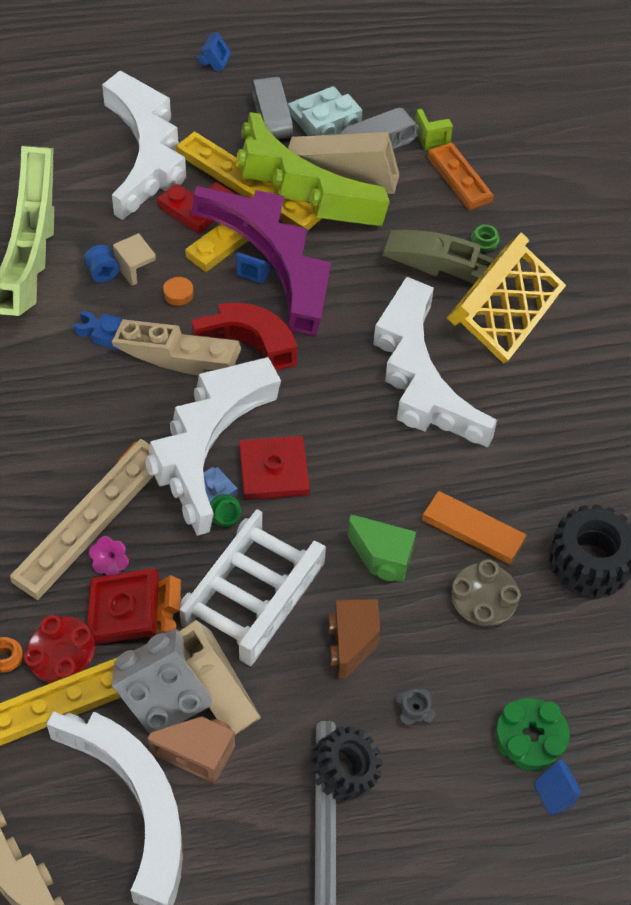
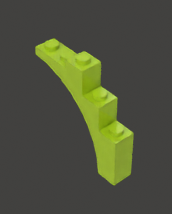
(297, 179)

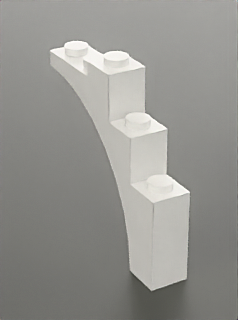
(157, 162)
(409, 368)
(219, 399)

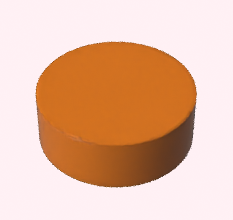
(178, 291)

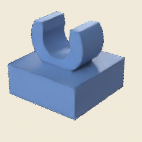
(217, 483)

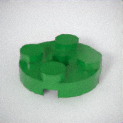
(518, 747)

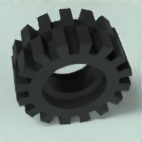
(331, 771)

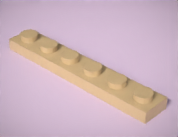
(83, 523)

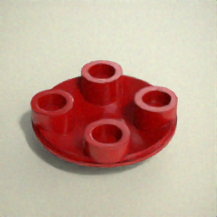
(60, 648)

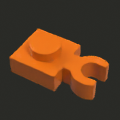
(168, 604)

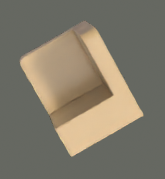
(132, 254)

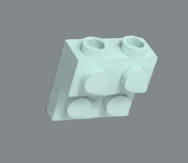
(325, 112)

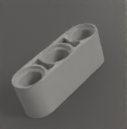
(272, 106)
(396, 122)

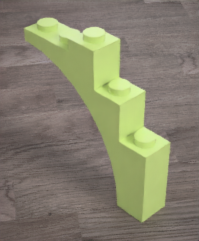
(29, 233)

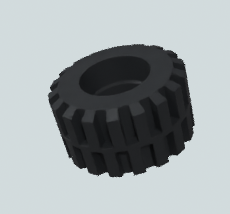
(582, 570)

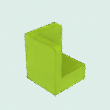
(433, 133)

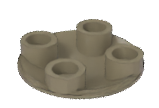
(485, 594)

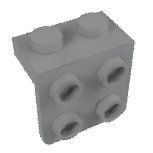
(160, 682)

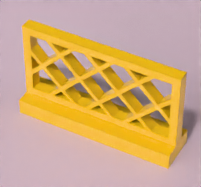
(486, 286)

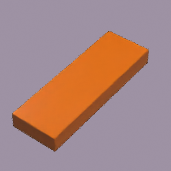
(460, 176)
(474, 527)

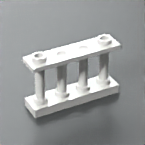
(269, 613)

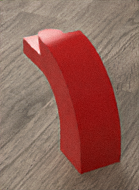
(254, 327)

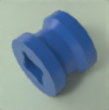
(101, 263)

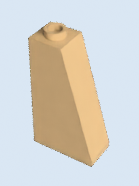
(354, 156)

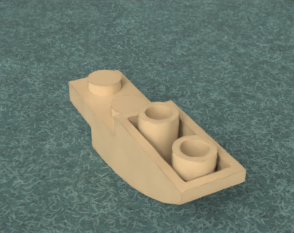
(170, 349)
(20, 877)

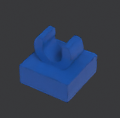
(214, 52)

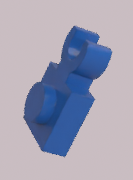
(101, 330)

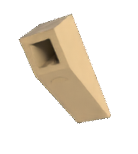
(213, 669)

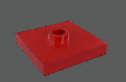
(274, 467)
(123, 606)

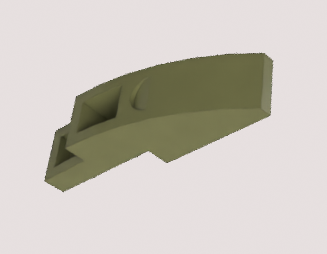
(436, 253)

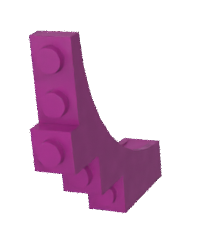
(282, 244)

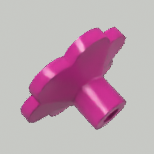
(108, 556)

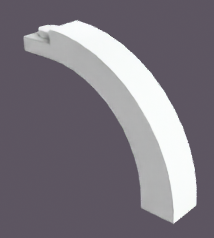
(130, 759)

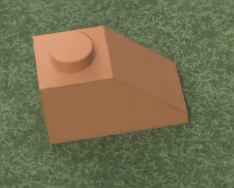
(195, 746)

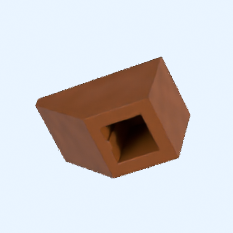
(356, 633)

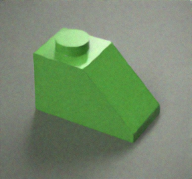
(382, 547)

